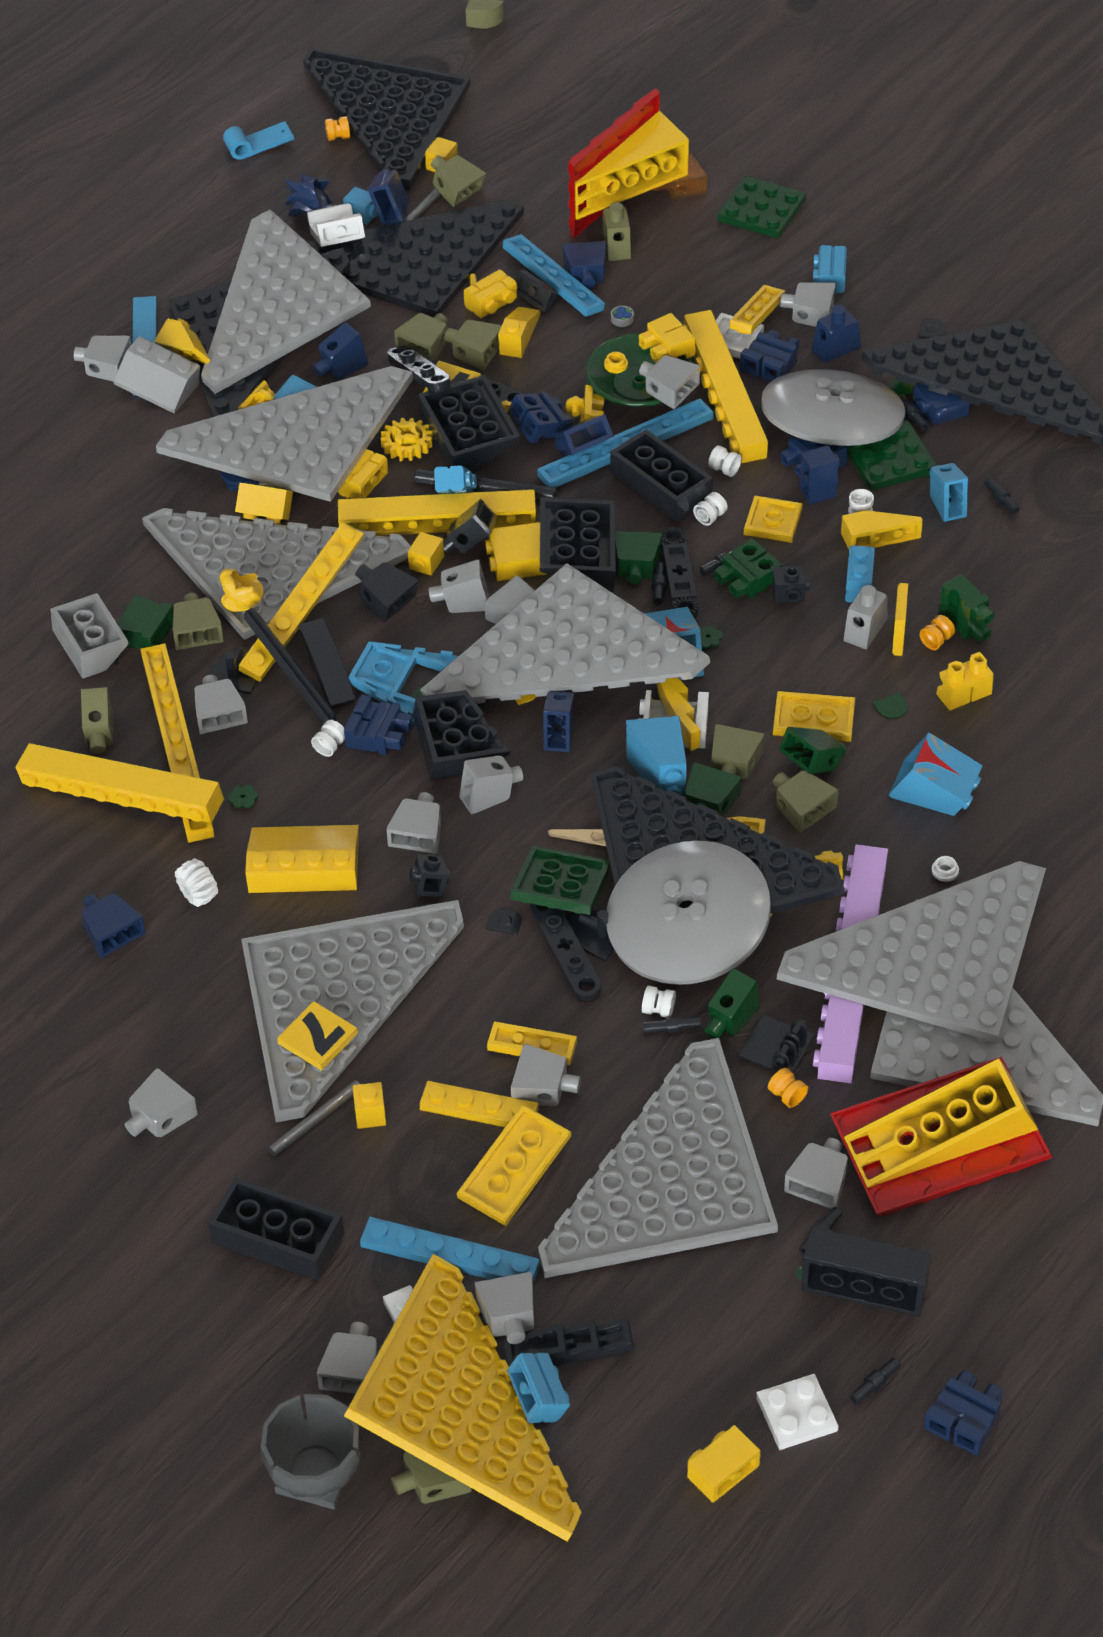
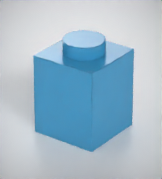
(361, 204)

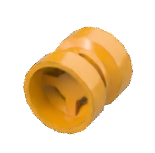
(337, 128)
(939, 630)
(787, 1087)

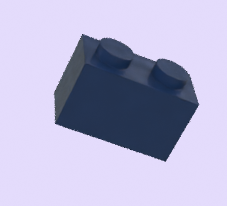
(819, 474)

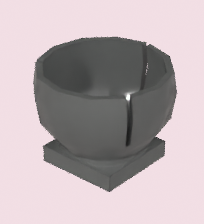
(311, 1453)

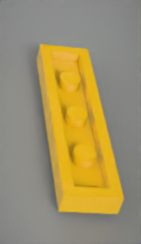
(756, 309)
(471, 1104)

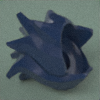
(307, 195)

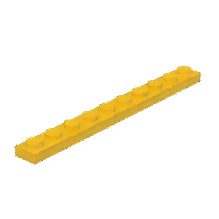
(173, 727)

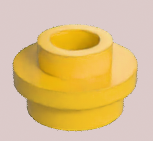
(616, 362)

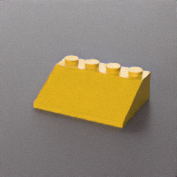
(302, 858)

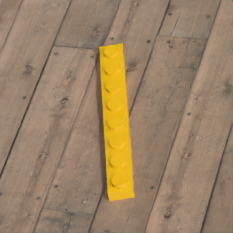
(303, 598)

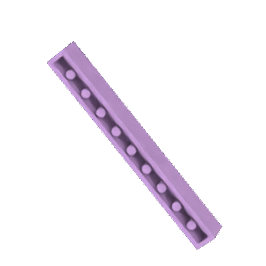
(843, 1016)

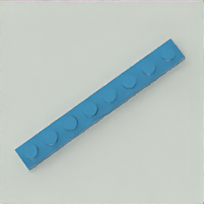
(598, 456)

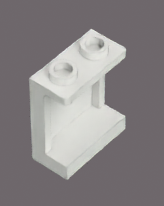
(335, 225)
(654, 709)

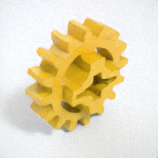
(406, 439)

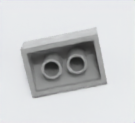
(157, 374)
(88, 634)

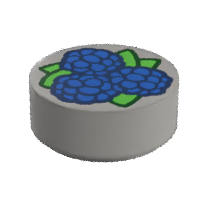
(622, 316)

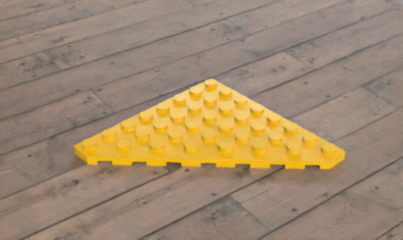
(454, 1405)

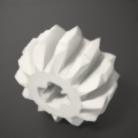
(196, 882)

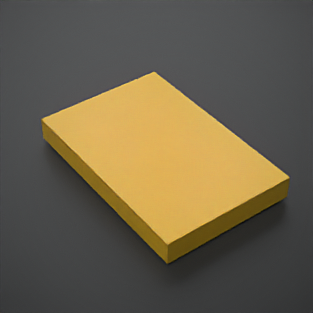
(815, 711)

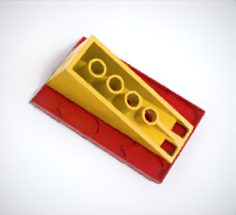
(625, 161)
(940, 1136)

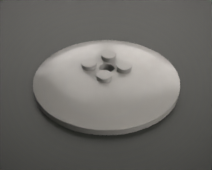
(833, 407)
(693, 942)

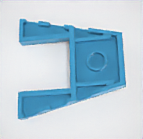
(385, 668)

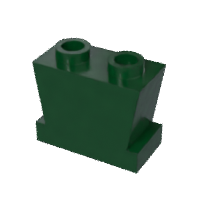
(146, 622)

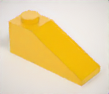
(517, 331)
(181, 340)
(879, 528)

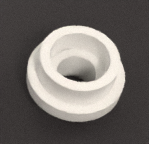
(945, 869)

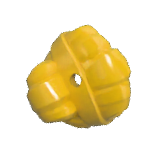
(240, 591)

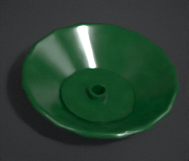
(624, 387)

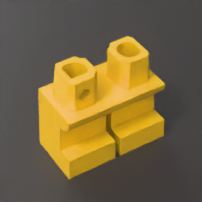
(667, 338)
(965, 682)

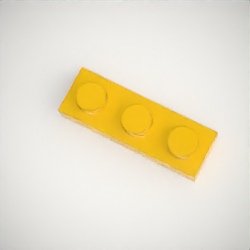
(510, 1040)

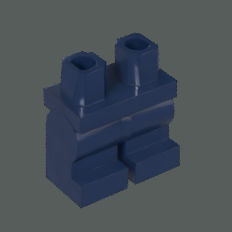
(769, 355)
(538, 415)
(797, 446)
(377, 726)
(965, 1412)

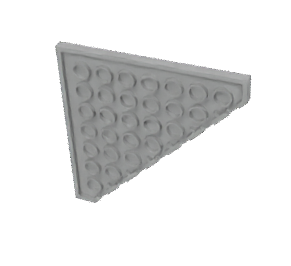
(276, 302)
(298, 440)
(270, 550)
(568, 639)
(934, 958)
(350, 968)
(1041, 1068)
(672, 1181)

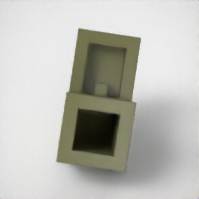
(484, 13)

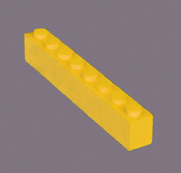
(726, 388)
(433, 512)
(120, 783)

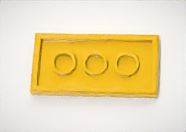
(513, 1165)

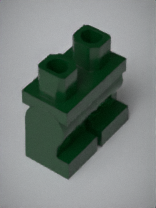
(747, 570)
(966, 609)

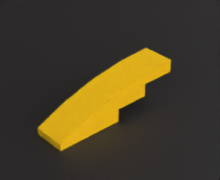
(675, 703)

